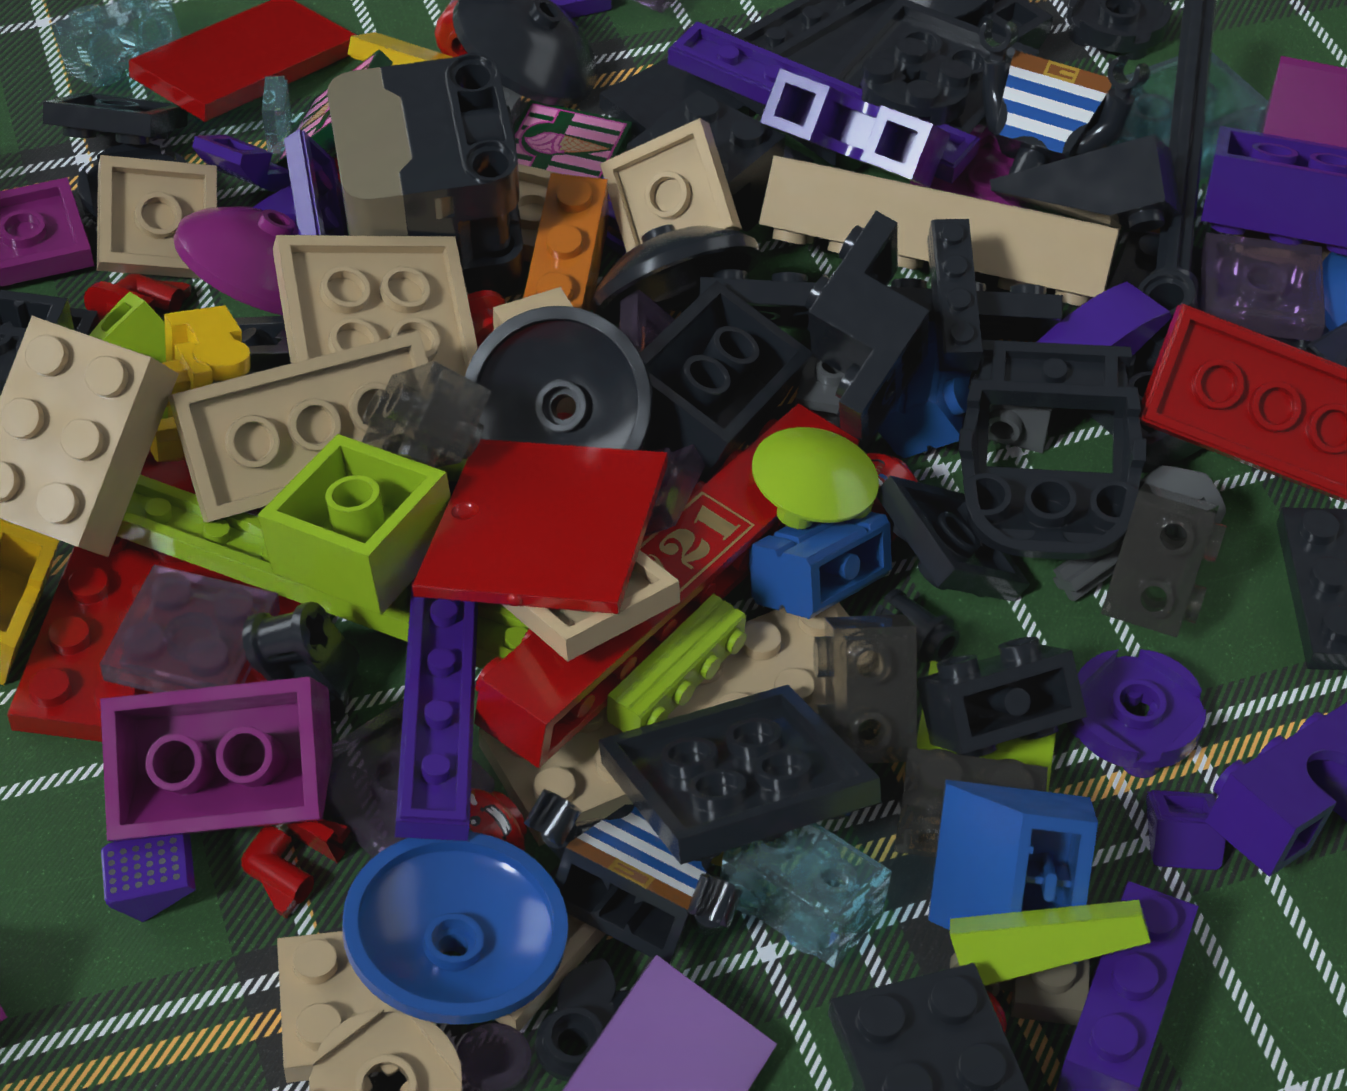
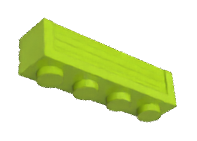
(678, 666)

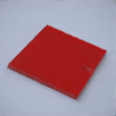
(543, 526)

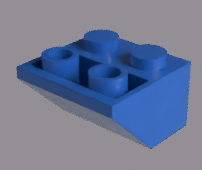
(1010, 851)

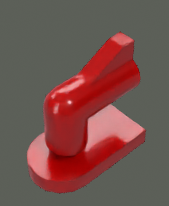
(159, 294)
(281, 879)

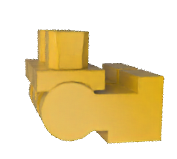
(204, 350)

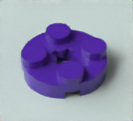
(1131, 740)

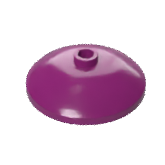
(235, 251)

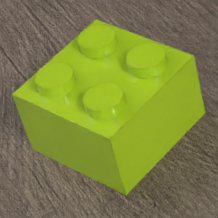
(355, 523)

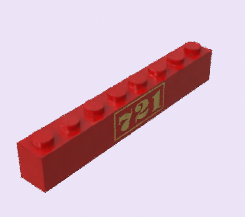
(542, 701)

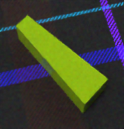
(1043, 939)

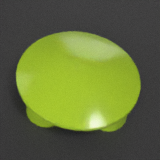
(814, 477)

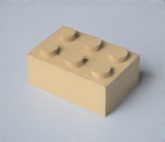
(76, 433)

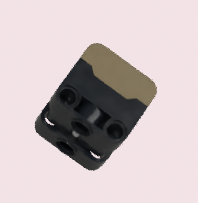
(433, 156)

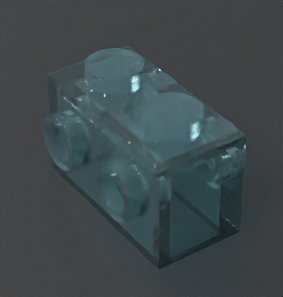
(103, 39)
(809, 889)

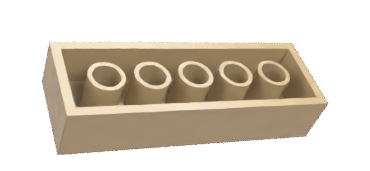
(1007, 240)

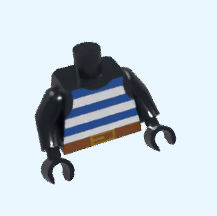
(1049, 108)
(628, 881)

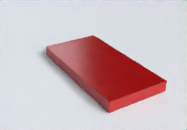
(230, 59)
(1251, 400)

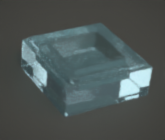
(276, 113)

